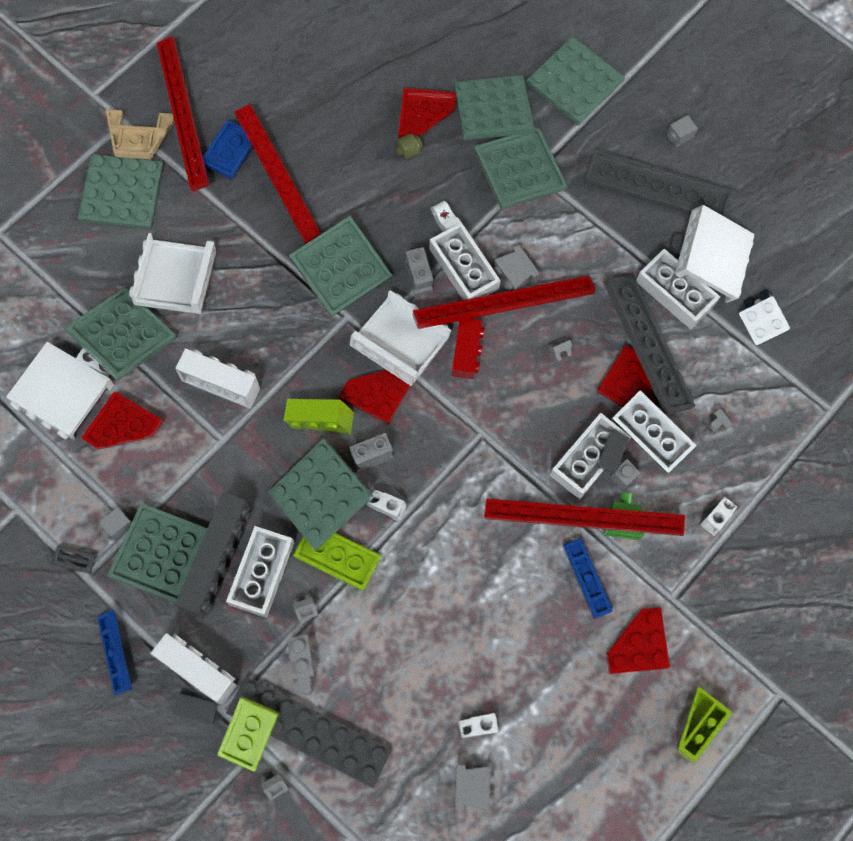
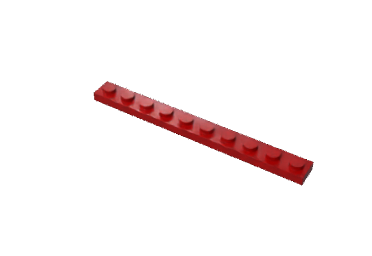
(182, 114)
(277, 173)
(503, 302)
(585, 517)

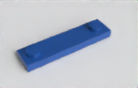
(587, 578)
(114, 652)

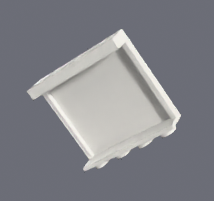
(715, 252)
(172, 275)
(396, 342)
(58, 390)

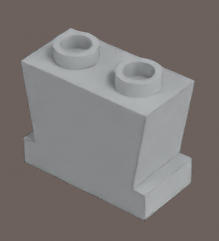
(516, 270)
(419, 271)
(371, 452)
(473, 787)

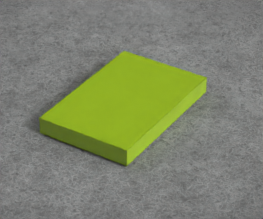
(248, 734)

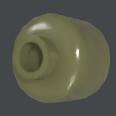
(408, 146)

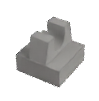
(559, 346)
(721, 420)
(305, 609)
(274, 786)

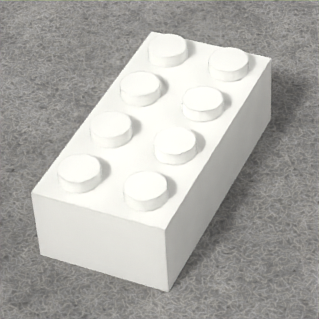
(464, 263)
(682, 296)
(218, 378)
(654, 431)
(578, 466)
(260, 572)
(190, 666)

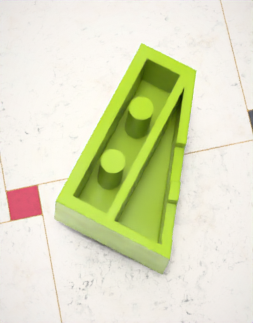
(319, 415)
(702, 725)

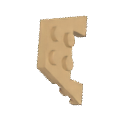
(137, 141)

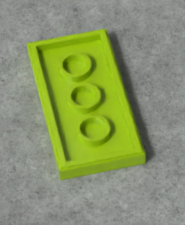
(340, 559)

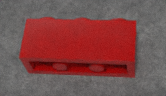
(467, 348)

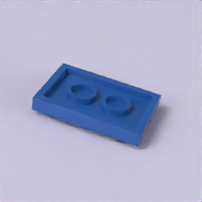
(228, 150)

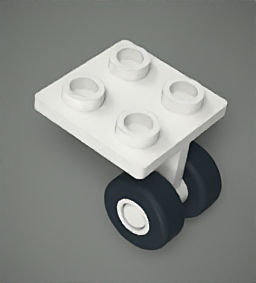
(763, 317)

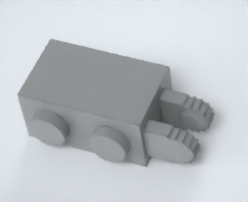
(301, 662)

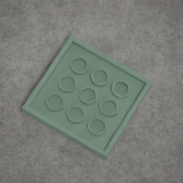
(575, 80)
(493, 107)
(520, 168)
(121, 191)
(340, 266)
(120, 334)
(320, 494)
(157, 552)

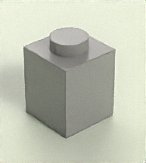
(682, 131)
(625, 475)
(115, 524)

